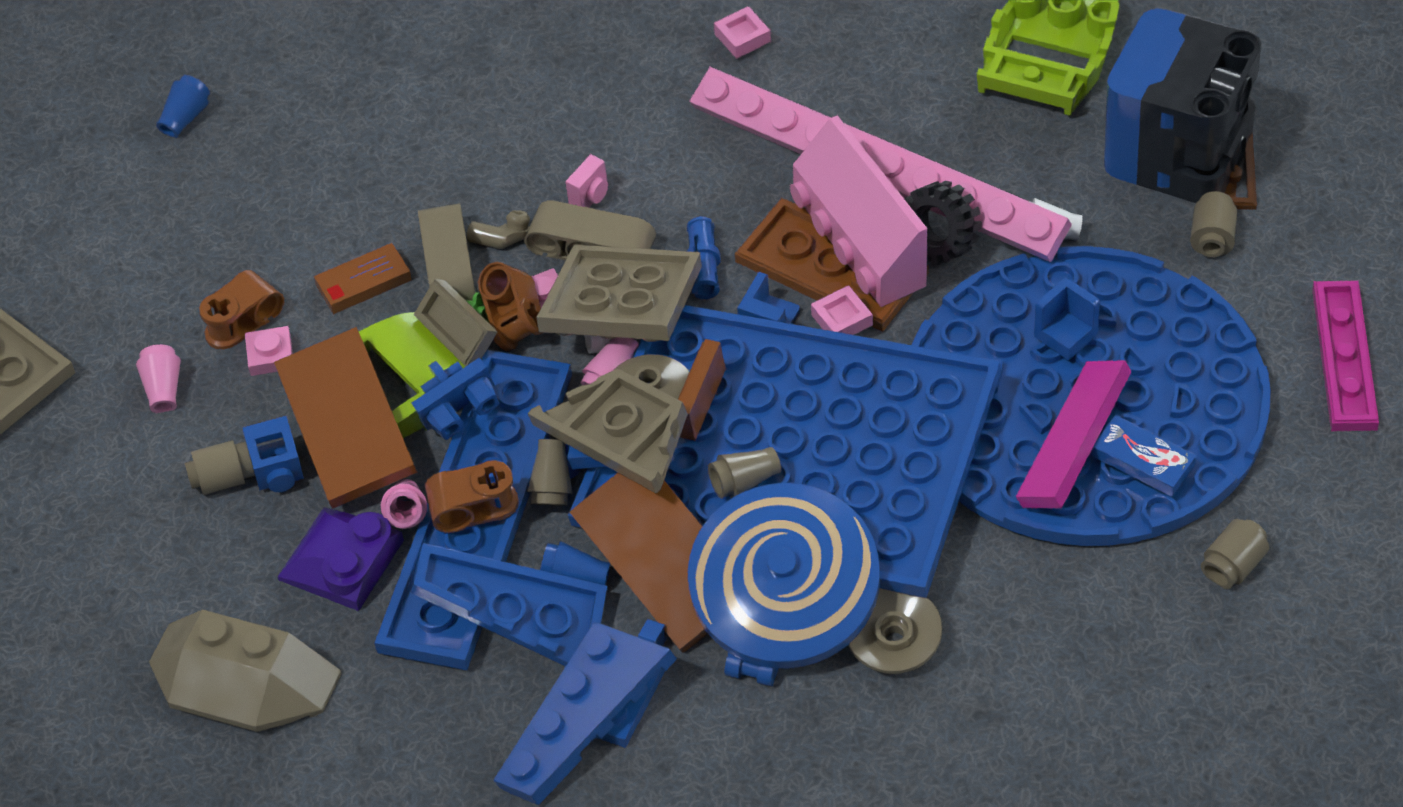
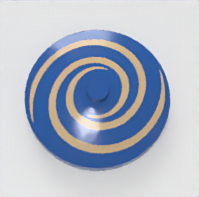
(784, 575)

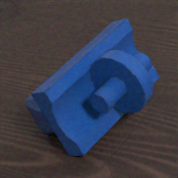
(450, 392)

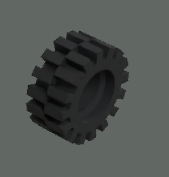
(958, 214)

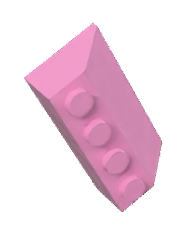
(861, 214)

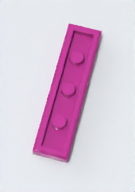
(1345, 356)
(1073, 434)

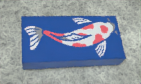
(1143, 455)

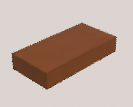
(701, 386)

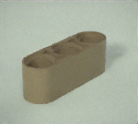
(562, 225)
(447, 248)

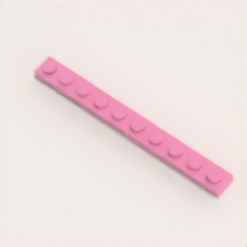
(795, 127)

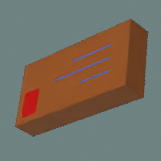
(362, 278)

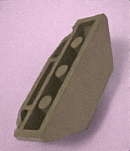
(240, 672)

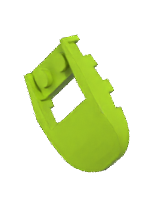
(1060, 25)
(408, 350)

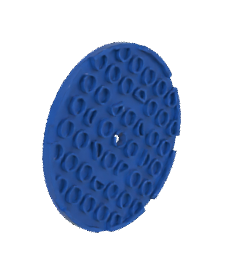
(1189, 383)

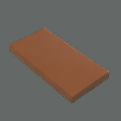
(801, 259)
(345, 417)
(649, 546)

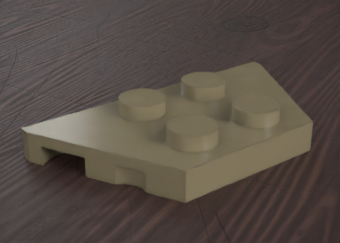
(619, 425)

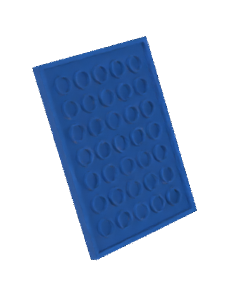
(846, 415)

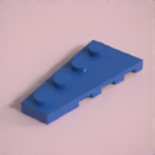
(588, 694)

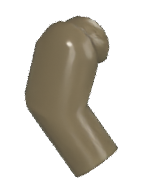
(501, 236)

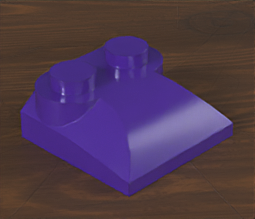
(343, 556)

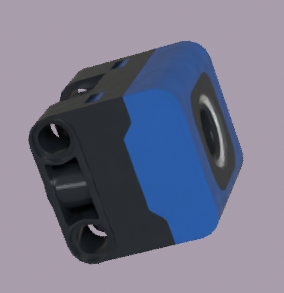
(1180, 104)

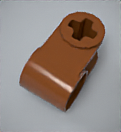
(509, 303)
(242, 304)
(468, 497)

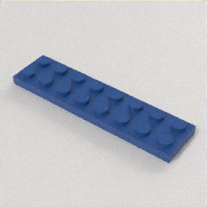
(418, 627)

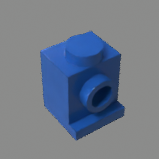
(274, 463)

